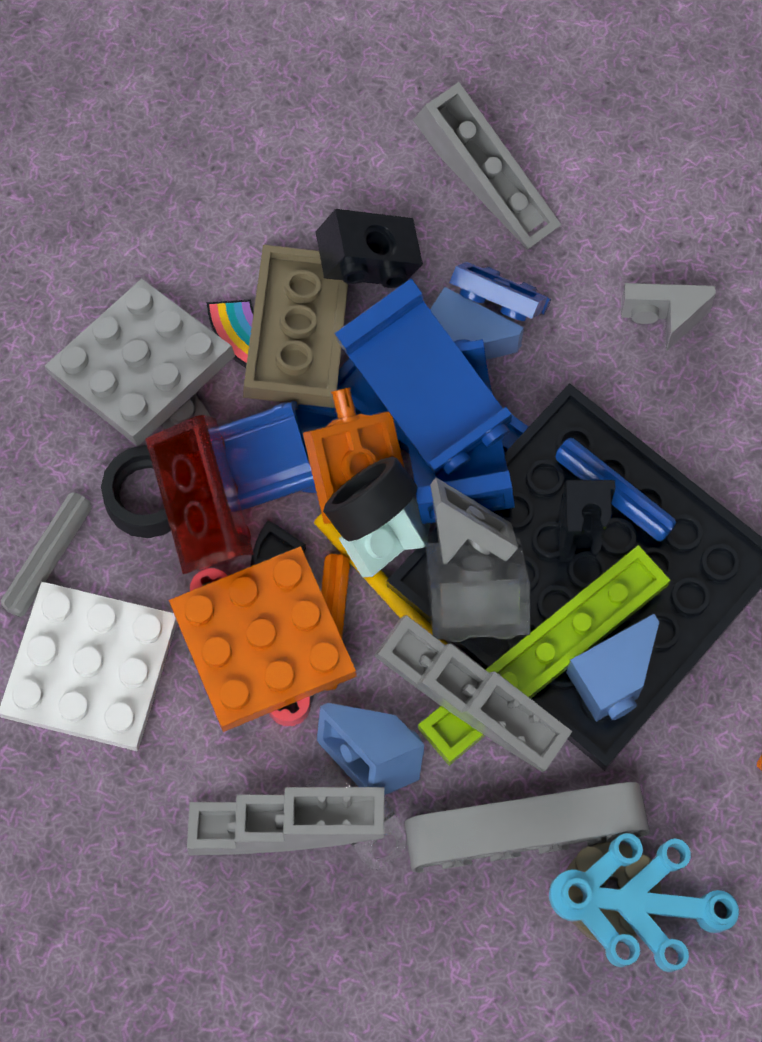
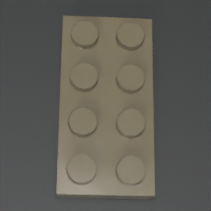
(293, 330)

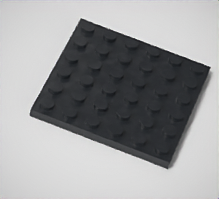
(706, 556)

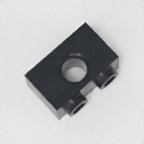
(368, 248)

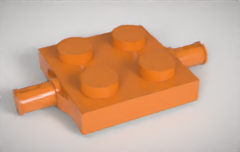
(348, 446)

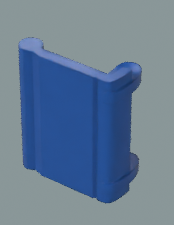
(267, 455)

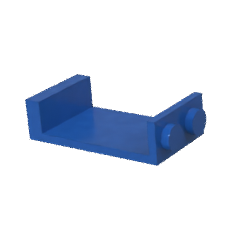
(424, 379)
(484, 476)

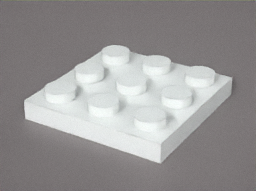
(88, 666)

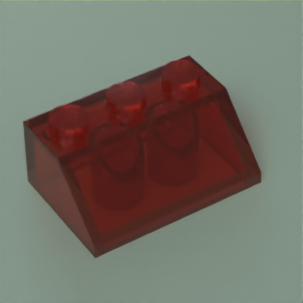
(199, 494)

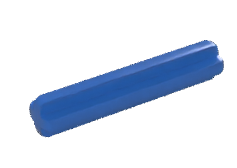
(626, 496)

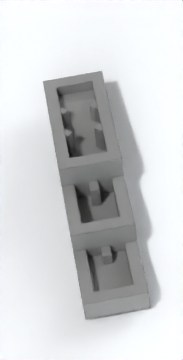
(473, 694)
(286, 822)

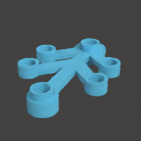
(636, 903)

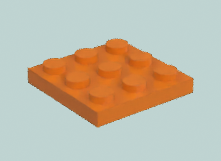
(262, 639)

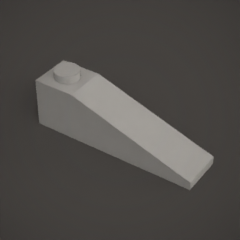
(484, 164)

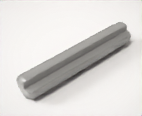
(46, 554)

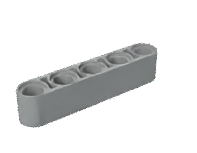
(525, 824)

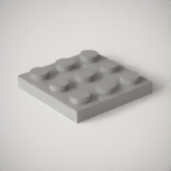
(140, 361)

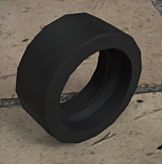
(116, 472)
(370, 499)

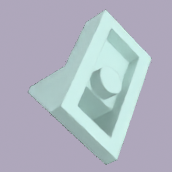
(387, 542)

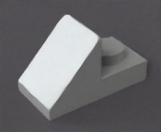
(679, 304)
(464, 519)

